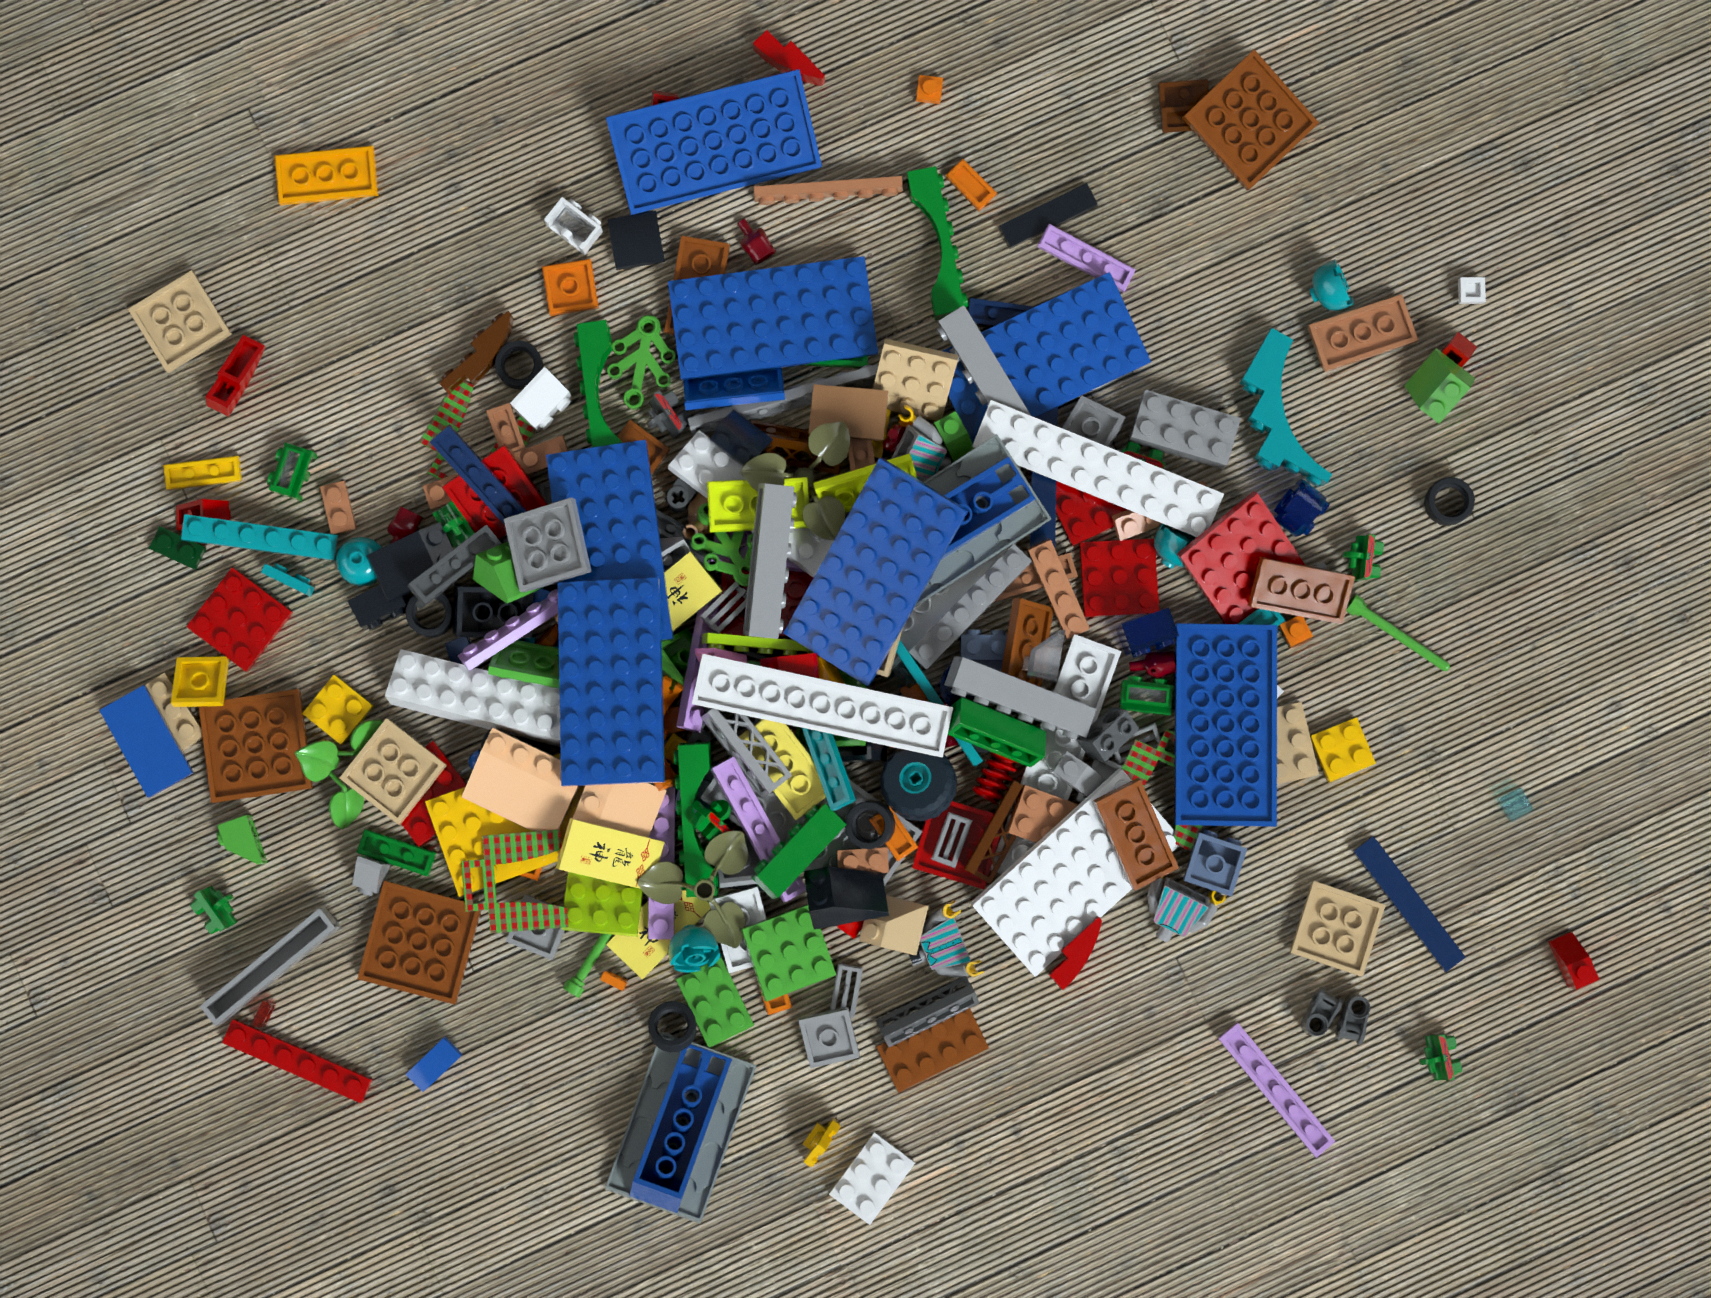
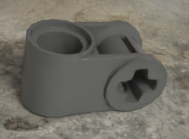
(687, 492)
(1322, 1011)
(1353, 1021)

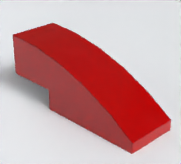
(787, 58)
(235, 375)
(1076, 955)

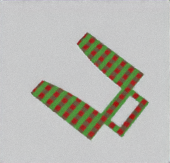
(453, 412)
(1141, 764)
(510, 849)

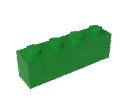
(997, 732)
(798, 850)

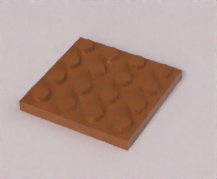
(1250, 120)
(254, 746)
(419, 943)

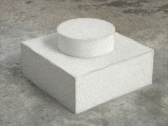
(1471, 290)

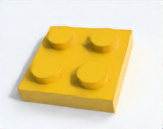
(199, 681)
(338, 709)
(1342, 750)

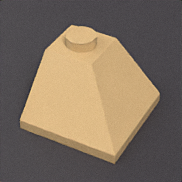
(900, 929)

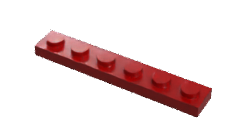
(297, 1060)

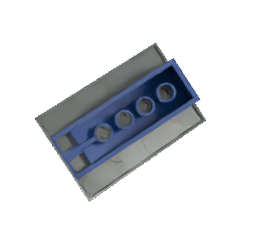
(999, 512)
(681, 1129)

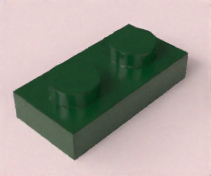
(171, 546)

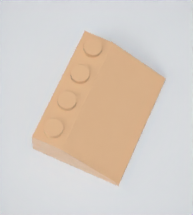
(519, 783)
(621, 807)

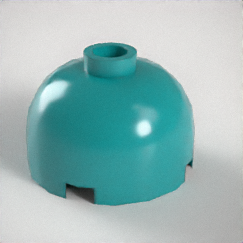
(1331, 287)
(1169, 543)
(353, 561)
(693, 948)

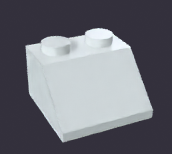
(541, 400)

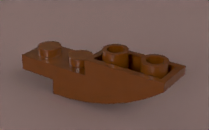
(478, 364)

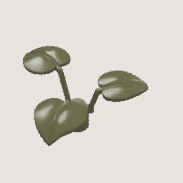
(827, 442)
(725, 852)

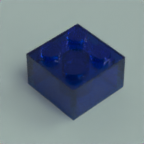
(1146, 632)

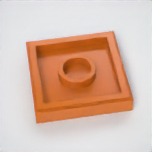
(570, 287)

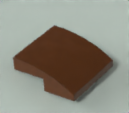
(1176, 100)

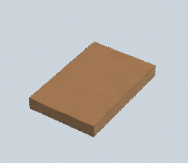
(859, 408)

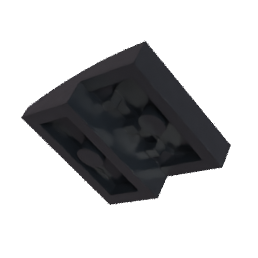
(636, 240)

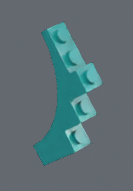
(1268, 414)

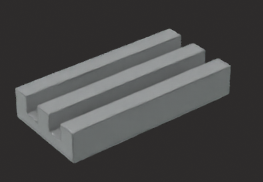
(711, 622)
(1156, 735)
(959, 819)
(849, 968)

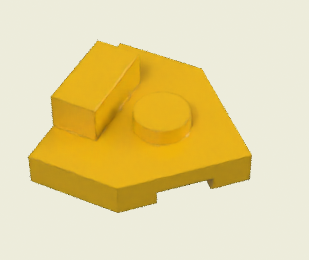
(819, 1140)

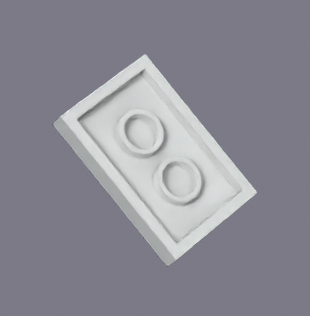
(754, 912)
(872, 1178)

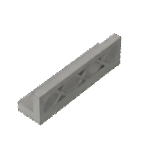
(735, 747)

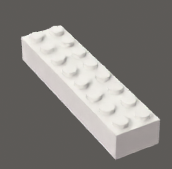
(475, 697)

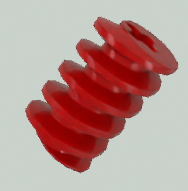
(994, 777)

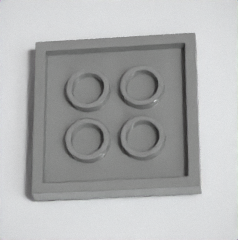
(547, 545)

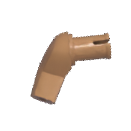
(694, 525)

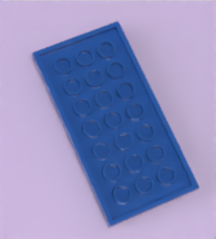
(714, 141)
(772, 318)
(1058, 351)
(615, 513)
(875, 571)
(610, 682)
(1226, 725)

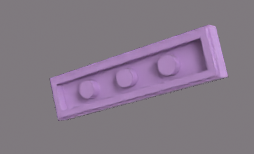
(1084, 256)

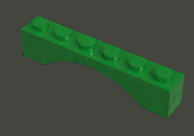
(926, 194)
(595, 347)
(693, 763)

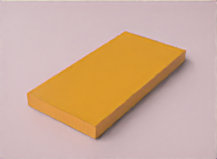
(326, 175)

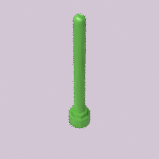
(1357, 607)
(576, 983)

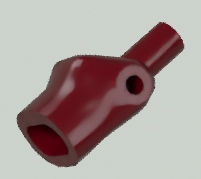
(755, 243)
(893, 438)
(403, 524)
(1156, 664)

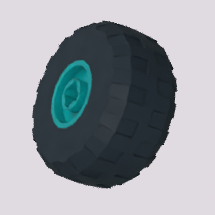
(918, 784)

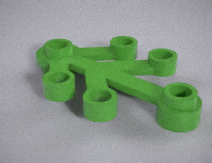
(642, 358)
(726, 548)

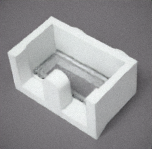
(574, 225)

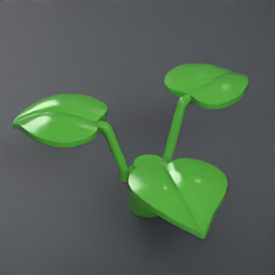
(322, 757)

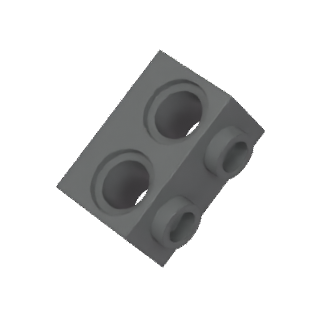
(1108, 734)

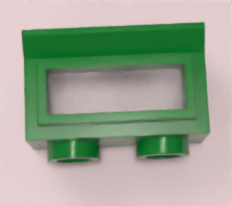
(290, 471)
(1145, 696)

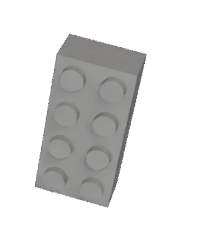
(1184, 429)

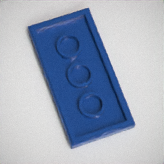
(734, 389)
(146, 741)

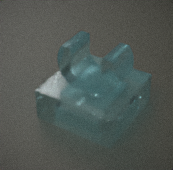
(904, 676)
(1515, 804)

